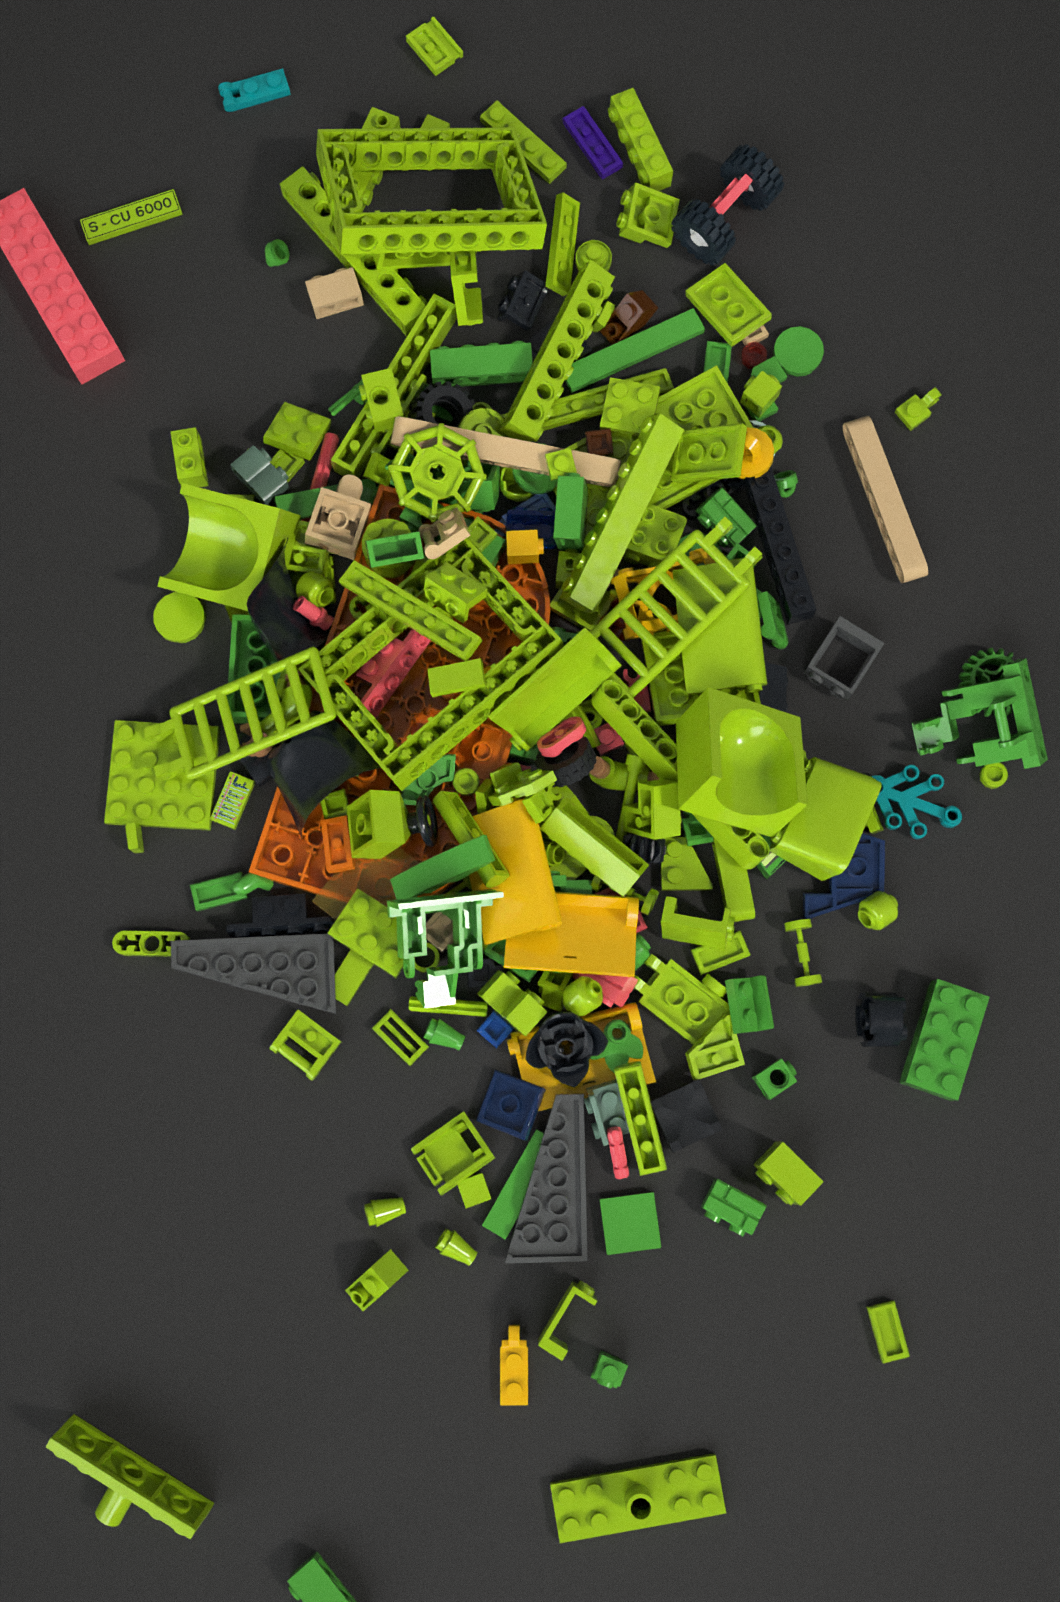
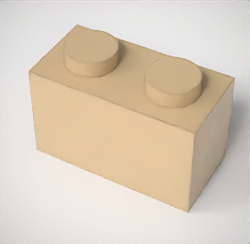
(334, 292)

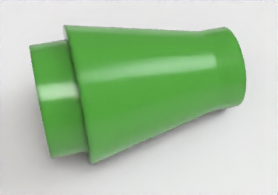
(442, 1034)

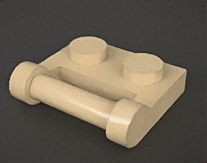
(451, 529)

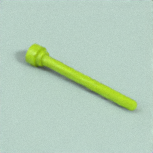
(635, 766)

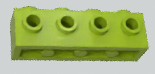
(640, 140)
(368, 179)

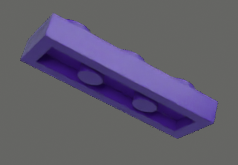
(592, 142)

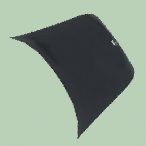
(273, 615)
(316, 766)

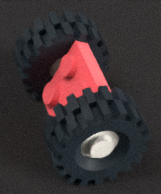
(748, 178)

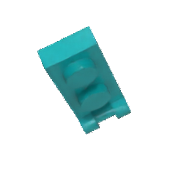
(254, 90)

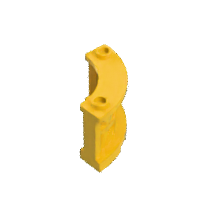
(645, 616)

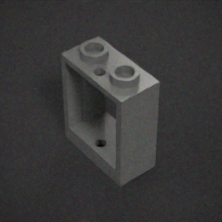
(856, 637)

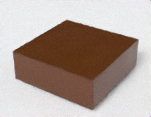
(599, 442)

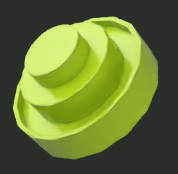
(595, 251)

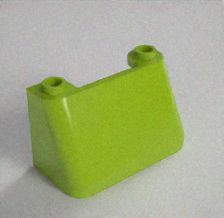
(830, 826)

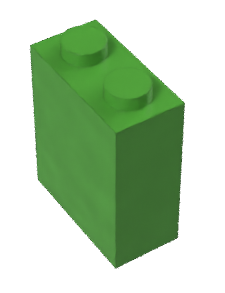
(571, 512)

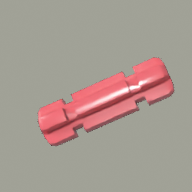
(617, 1152)

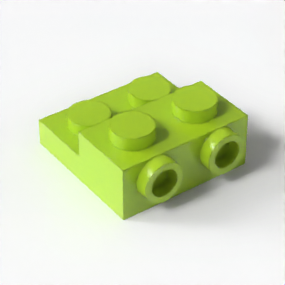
(647, 215)

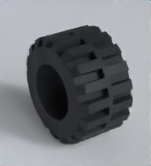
(441, 395)

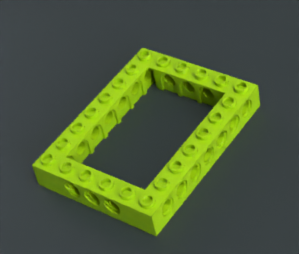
(346, 151)
(471, 708)

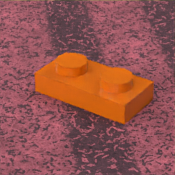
(337, 844)

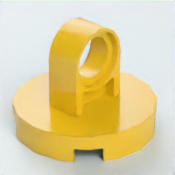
(757, 454)

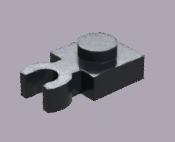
(481, 976)

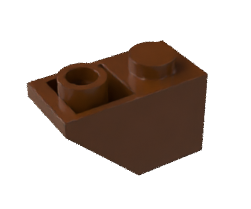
(629, 316)

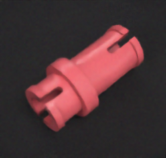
(316, 615)

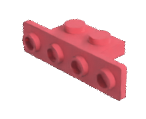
(389, 668)

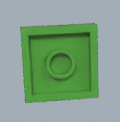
(630, 1223)

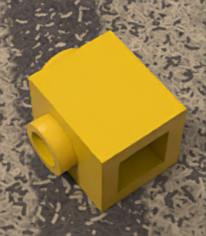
(523, 546)

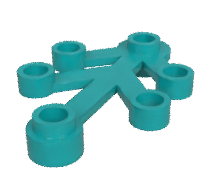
(907, 801)

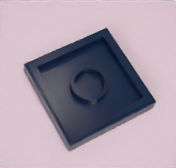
(511, 1105)

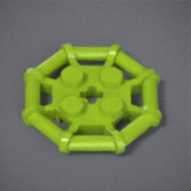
(432, 458)

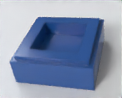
(495, 1029)

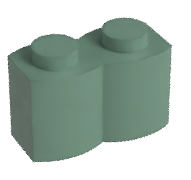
(260, 475)

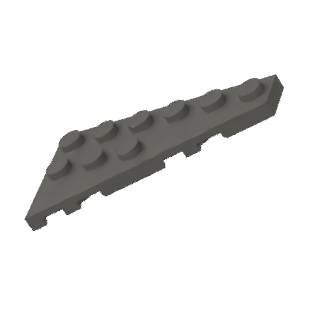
(277, 966)
(554, 1205)

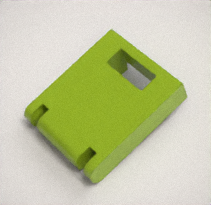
(449, 1157)

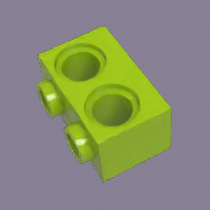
(189, 457)

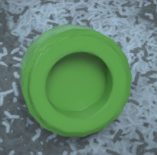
(276, 253)
(786, 480)

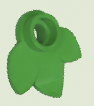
(620, 1049)

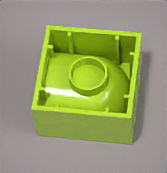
(229, 546)
(740, 763)

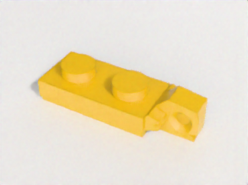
(514, 1369)

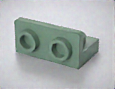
(607, 1107)

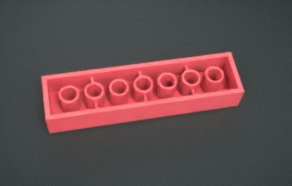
(55, 289)

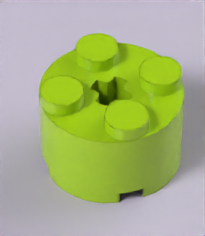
(381, 529)

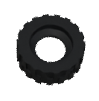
(574, 769)

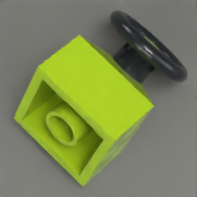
(382, 823)

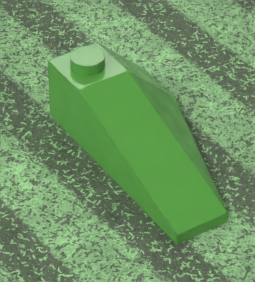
(487, 494)

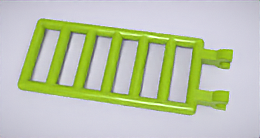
(704, 619)
(176, 726)

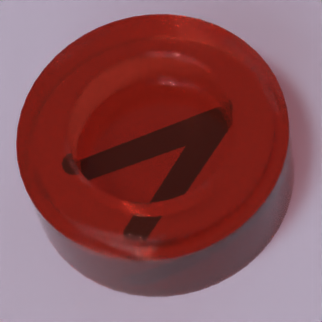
(753, 354)

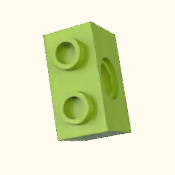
(376, 386)

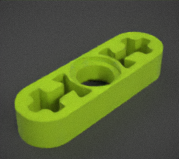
(133, 936)

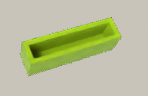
(594, 846)

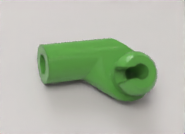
(250, 882)

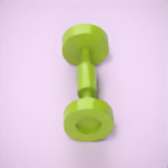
(649, 901)
(803, 953)

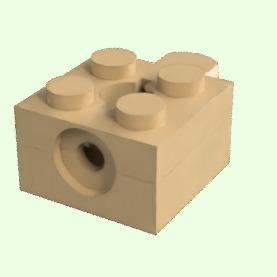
(339, 518)

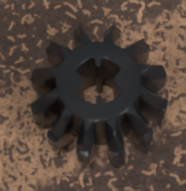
(648, 849)

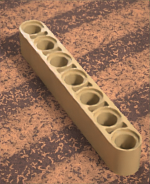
(885, 499)

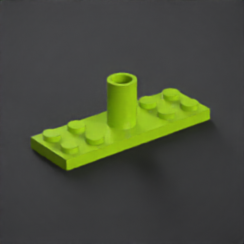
(128, 1479)
(604, 1501)

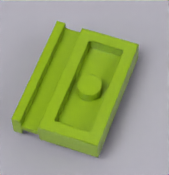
(434, 46)

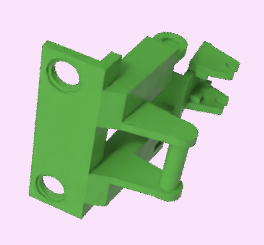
(998, 693)
(463, 954)

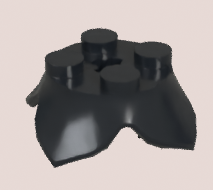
(570, 1061)

